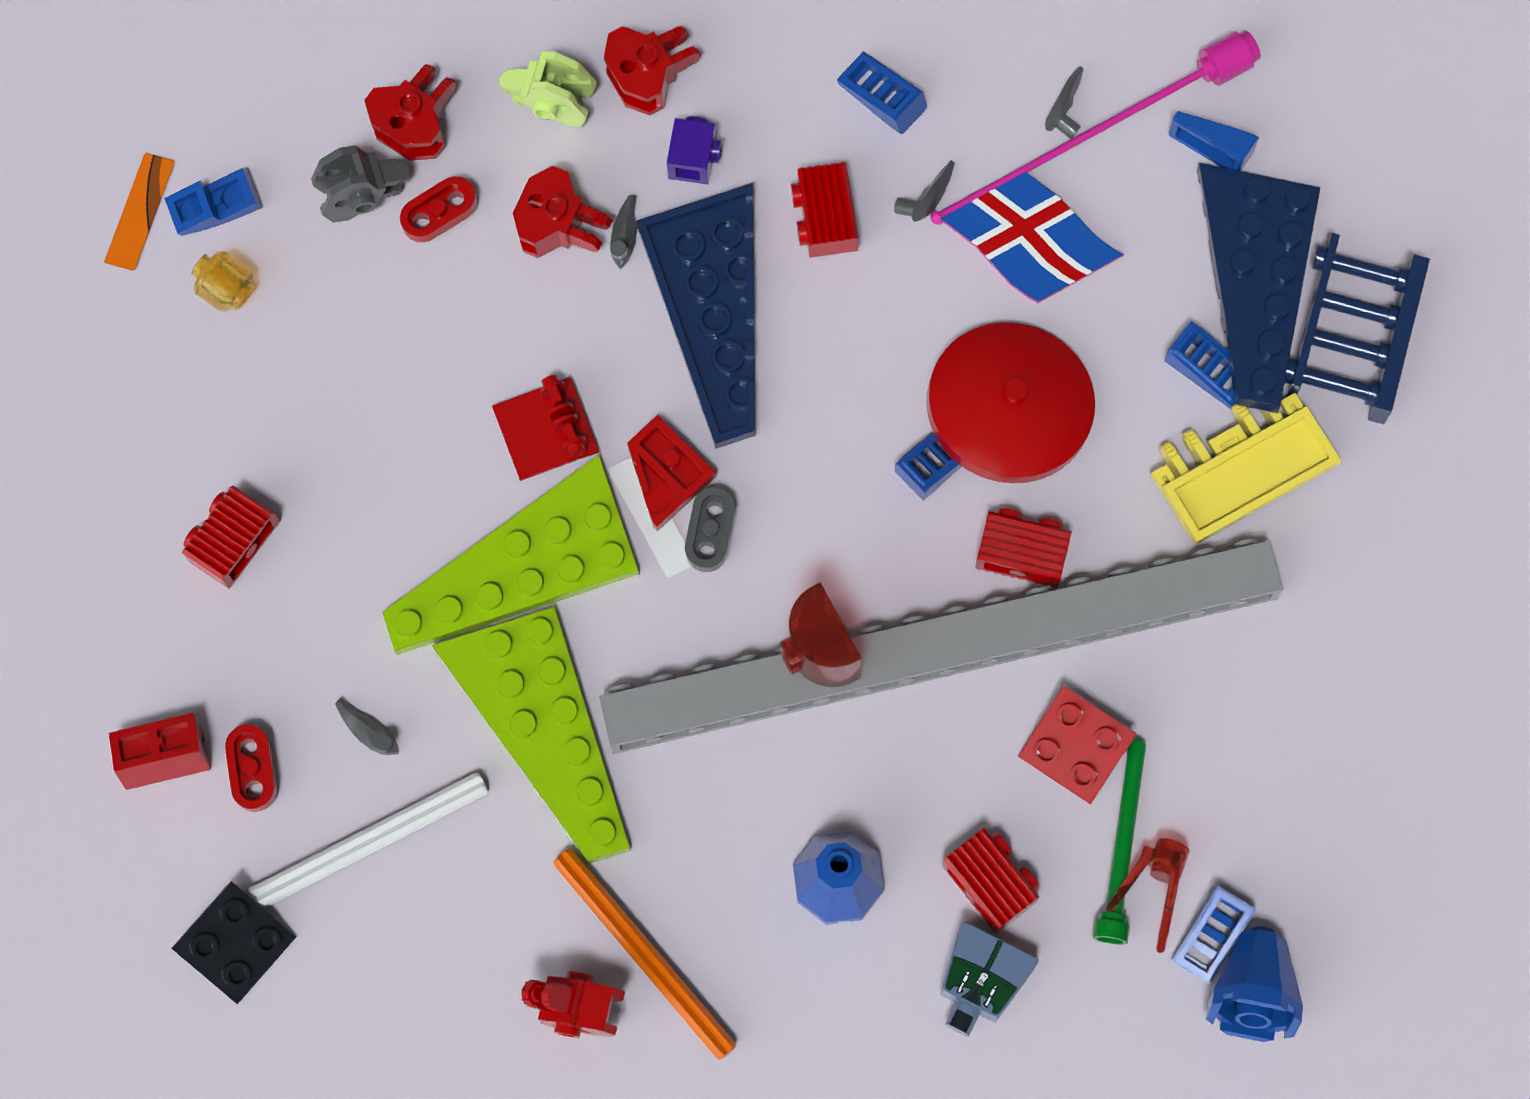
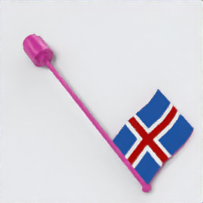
(1032, 231)

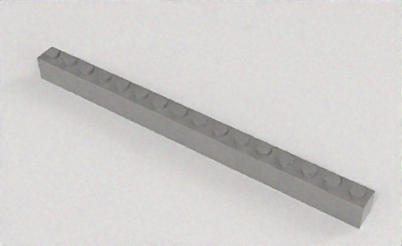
(948, 644)

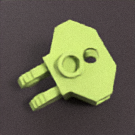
(551, 88)

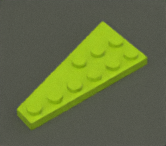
(540, 556)
(533, 703)

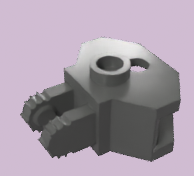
(356, 182)

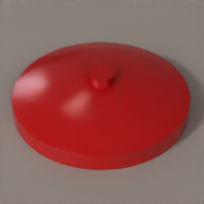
(1010, 402)

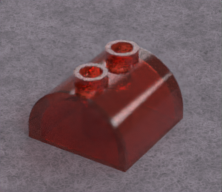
(819, 642)

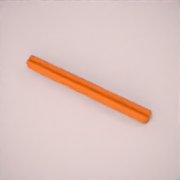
(644, 954)

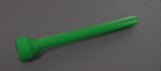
(1112, 925)

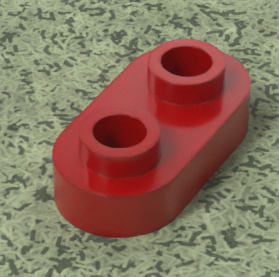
(436, 208)
(251, 769)

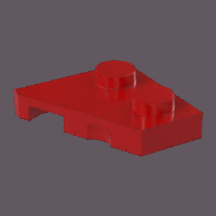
(667, 470)

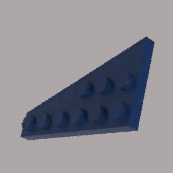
(1259, 264)
(707, 285)

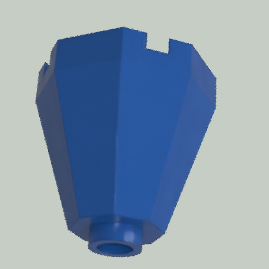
(835, 895)
(1257, 989)

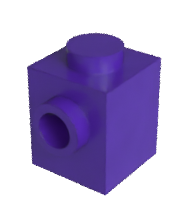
(693, 150)

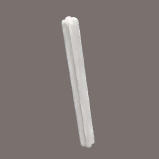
(368, 841)

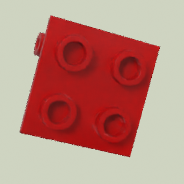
(545, 428)
(1077, 744)

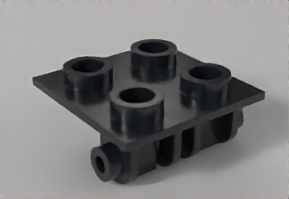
(233, 942)

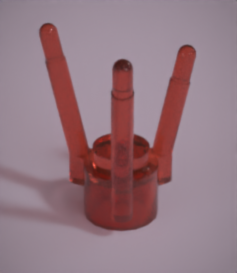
(1166, 865)

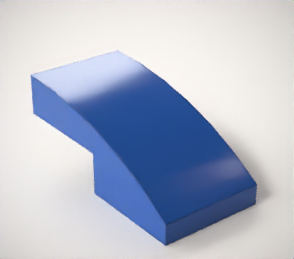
(213, 204)

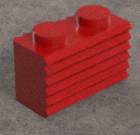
(826, 210)
(229, 536)
(1023, 547)
(991, 879)

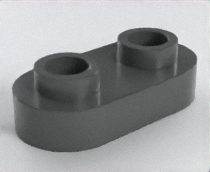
(709, 530)

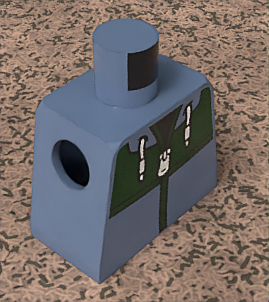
(983, 977)

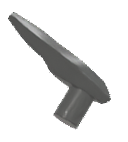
(1057, 115)
(929, 198)
(623, 233)
(367, 730)

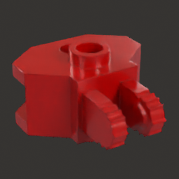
(642, 68)
(409, 117)
(552, 213)
(573, 1004)

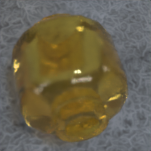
(223, 281)

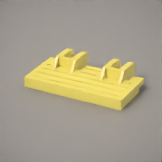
(1247, 469)

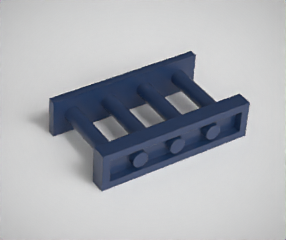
(1396, 318)

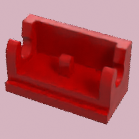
(158, 751)

